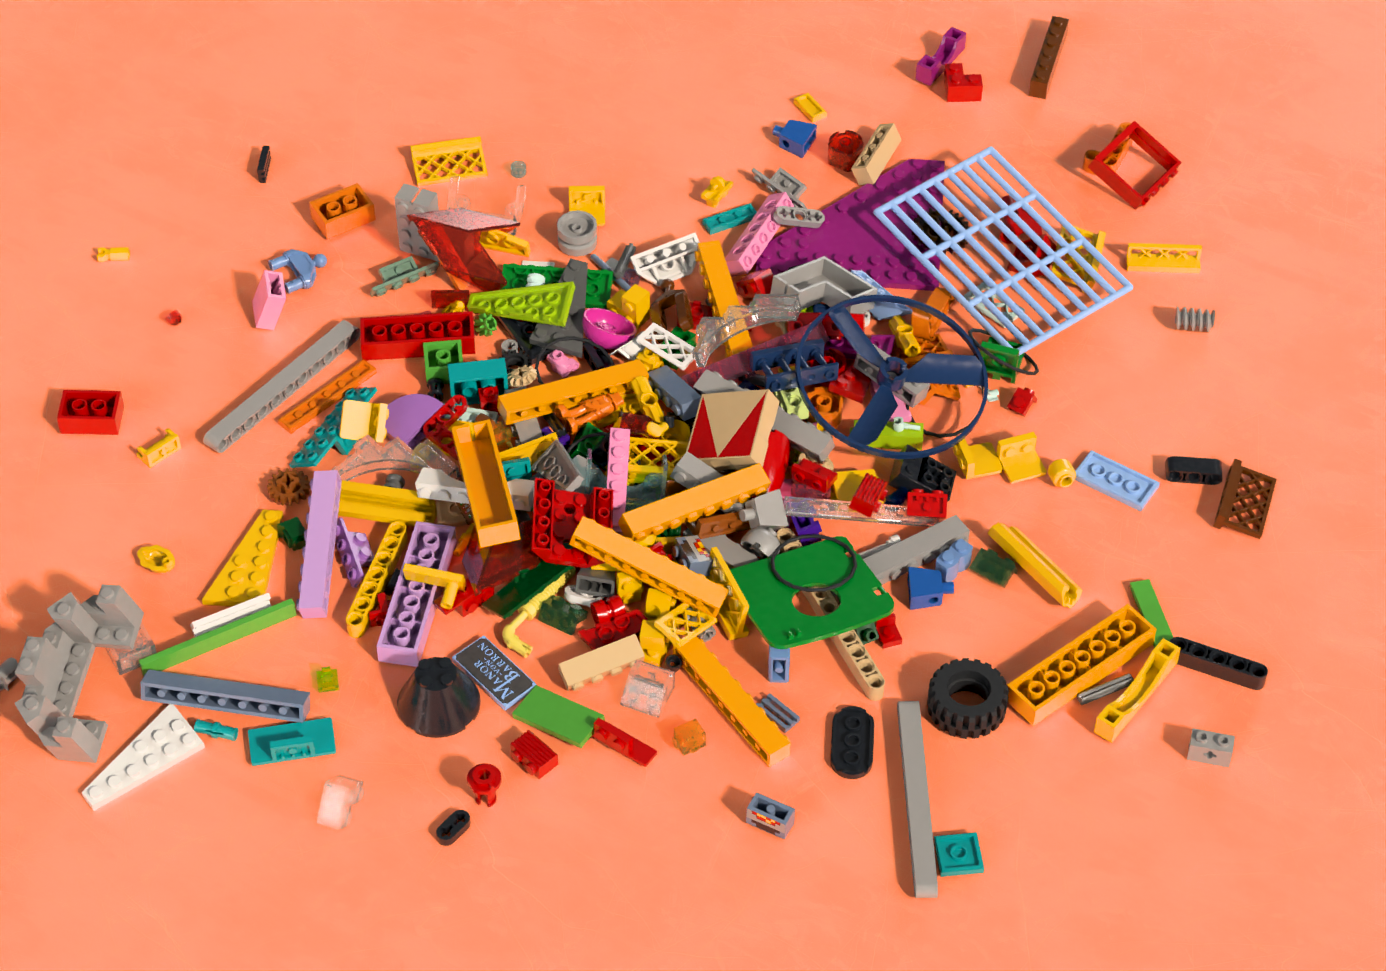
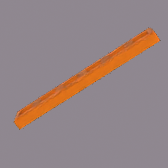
(327, 396)

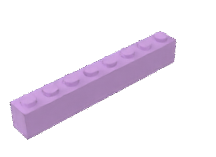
(320, 544)

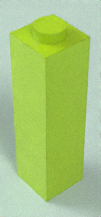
(897, 440)

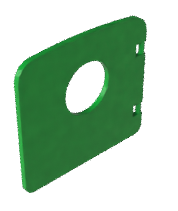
(810, 566)

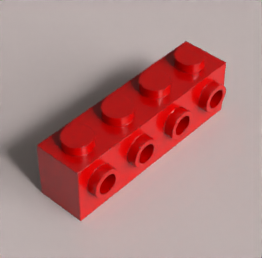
(831, 329)

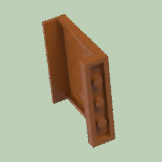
(711, 525)

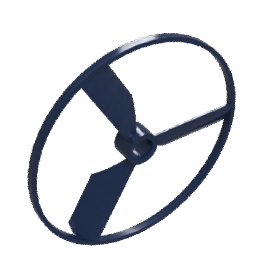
(930, 369)

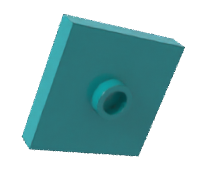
(958, 854)

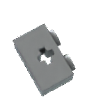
(1210, 747)

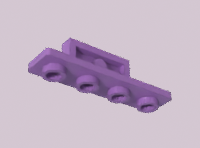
(354, 552)

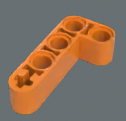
(1116, 158)
(925, 324)

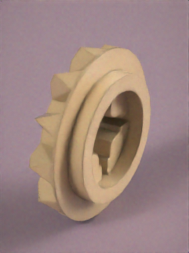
(529, 375)

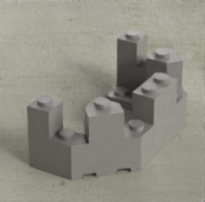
(58, 664)

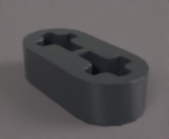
(455, 829)

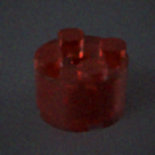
(844, 149)

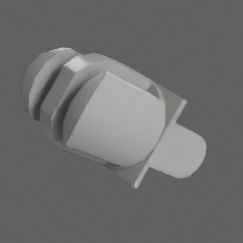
(7, 673)

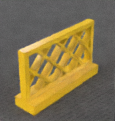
(447, 150)
(1097, 241)
(637, 472)
(731, 614)

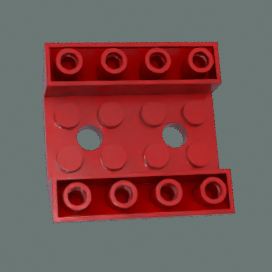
(554, 526)

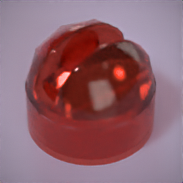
(174, 318)

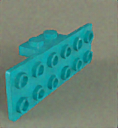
(328, 433)

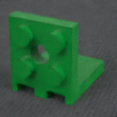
(1006, 354)

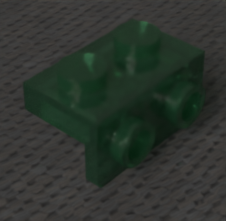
(561, 614)

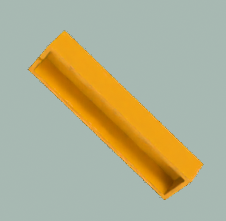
(486, 484)

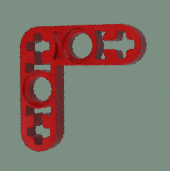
(442, 426)

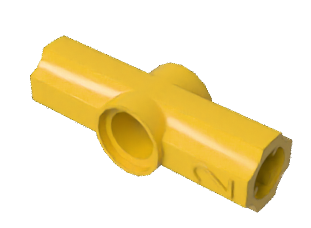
(904, 336)
(645, 395)

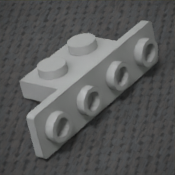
(783, 182)

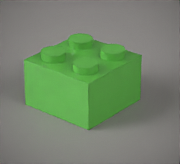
(439, 355)

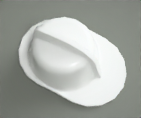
(630, 349)

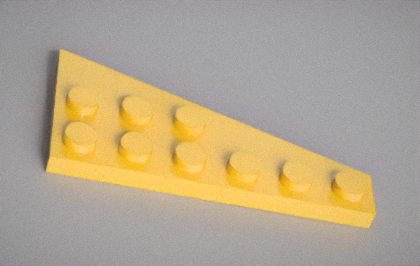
(250, 566)

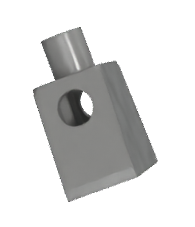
(765, 511)

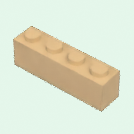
(876, 154)
(600, 663)

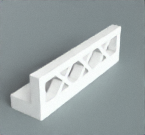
(230, 615)

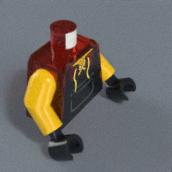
(642, 425)

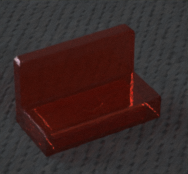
(443, 298)

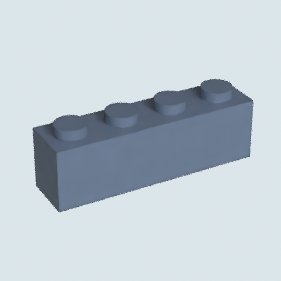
(674, 392)

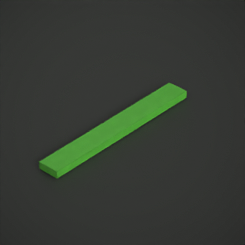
(218, 637)

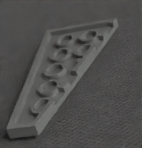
(546, 333)

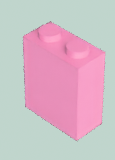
(269, 300)

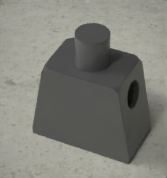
(595, 582)

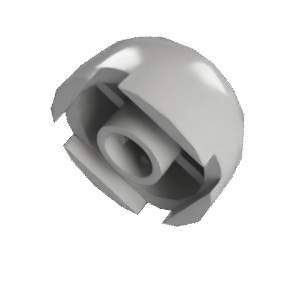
(760, 542)

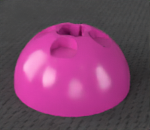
(607, 328)

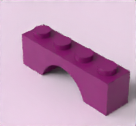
(930, 68)

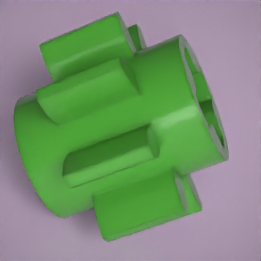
(485, 324)

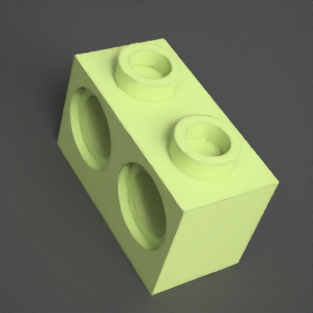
(792, 402)

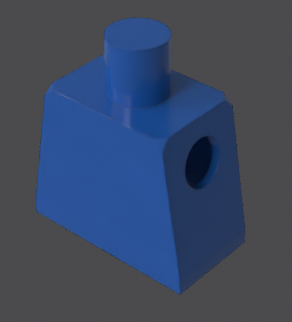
(796, 136)
(926, 588)

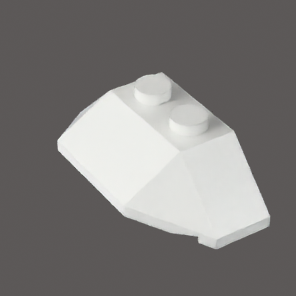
(668, 260)

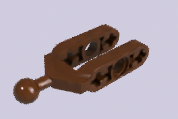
(667, 299)

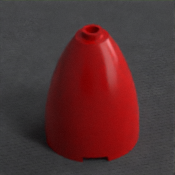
(776, 460)

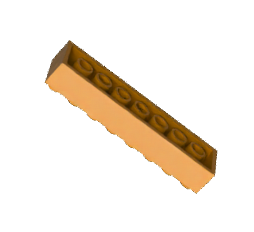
(1080, 664)

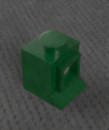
(292, 533)

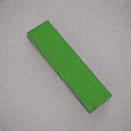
(1150, 609)

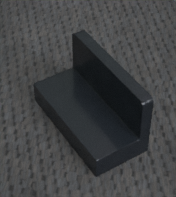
(595, 357)

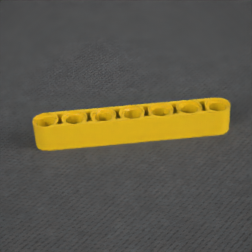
(376, 578)

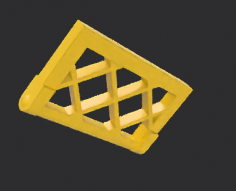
(671, 632)

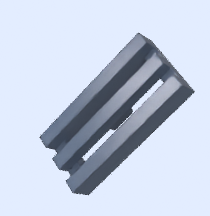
(779, 710)

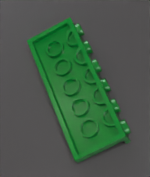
(597, 289)

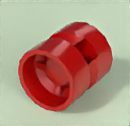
(607, 610)

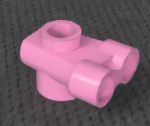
(562, 364)

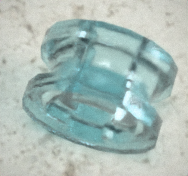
(521, 169)

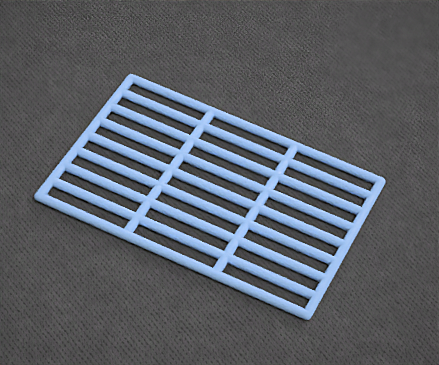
(1008, 279)

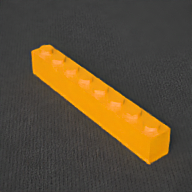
(720, 290)
(569, 391)
(694, 502)
(649, 566)
(733, 701)

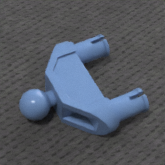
(302, 267)

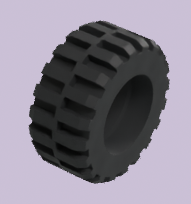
(970, 677)

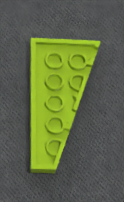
(537, 304)

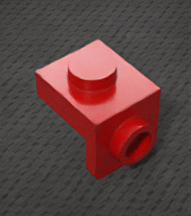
(1022, 401)
(378, 616)

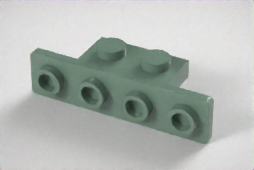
(401, 272)

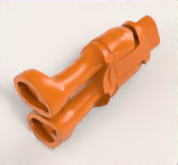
(593, 408)

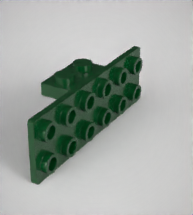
(525, 587)

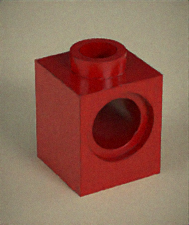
(489, 398)

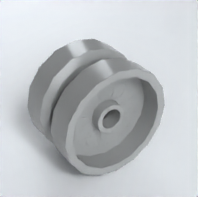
(577, 233)

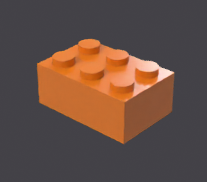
(342, 211)

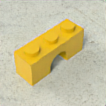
(657, 605)

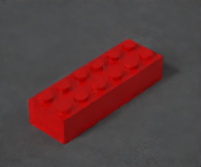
(404, 335)

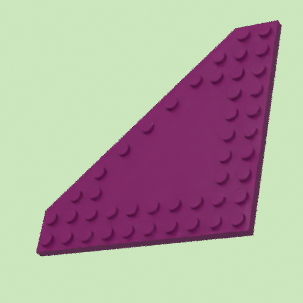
(859, 239)

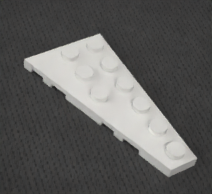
(154, 750)

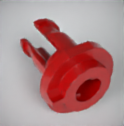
(484, 780)

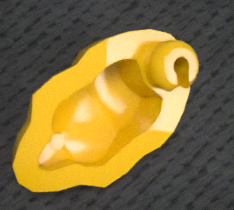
(156, 558)

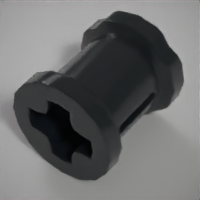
(436, 390)

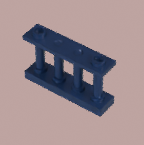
(786, 355)

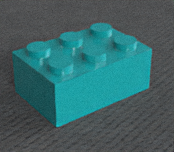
(469, 376)

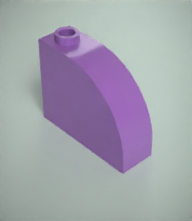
(408, 417)

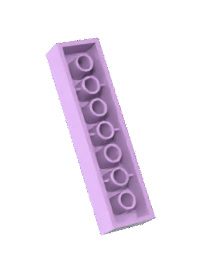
(412, 602)

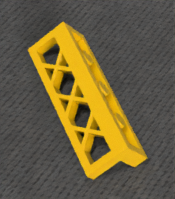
(1163, 260)

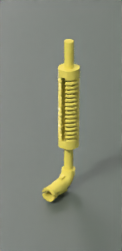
(529, 612)

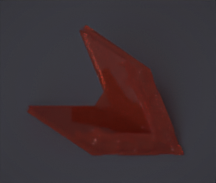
(455, 240)
(499, 562)

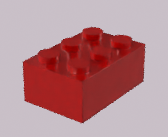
(90, 412)

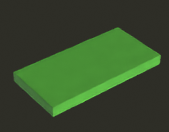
(557, 716)

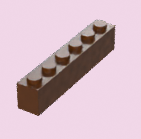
(1048, 57)

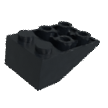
(922, 474)

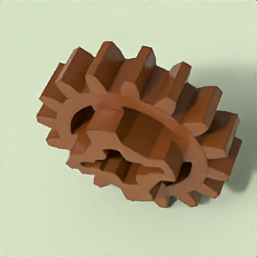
(298, 486)

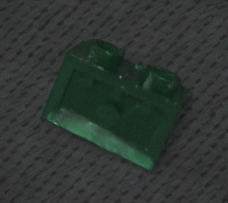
(993, 567)

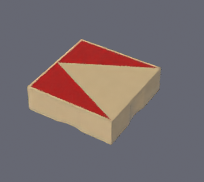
(733, 428)

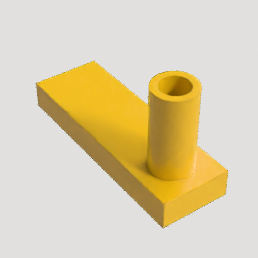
(452, 581)

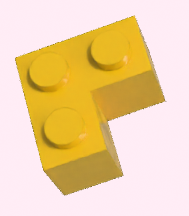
(631, 304)

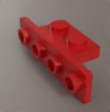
(466, 600)
(623, 742)

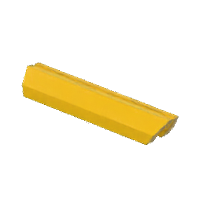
(384, 504)
(1036, 564)

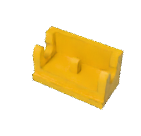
(160, 449)

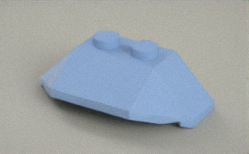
(883, 310)

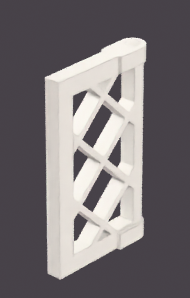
(666, 335)

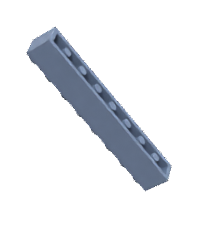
(225, 696)

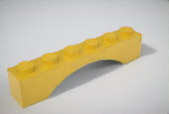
(1122, 710)

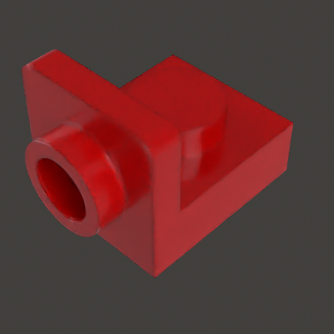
(888, 631)

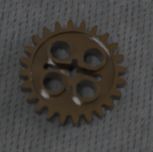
(944, 225)

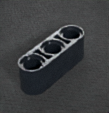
(1193, 470)

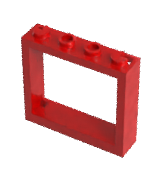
(1150, 146)

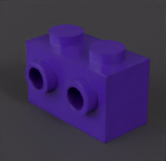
(807, 526)

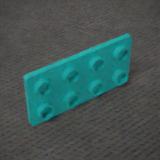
(291, 741)

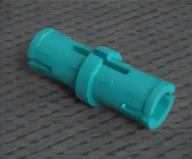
(216, 730)

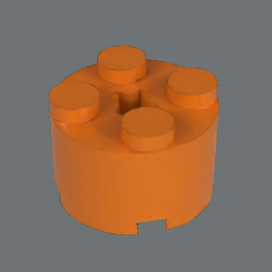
(827, 404)

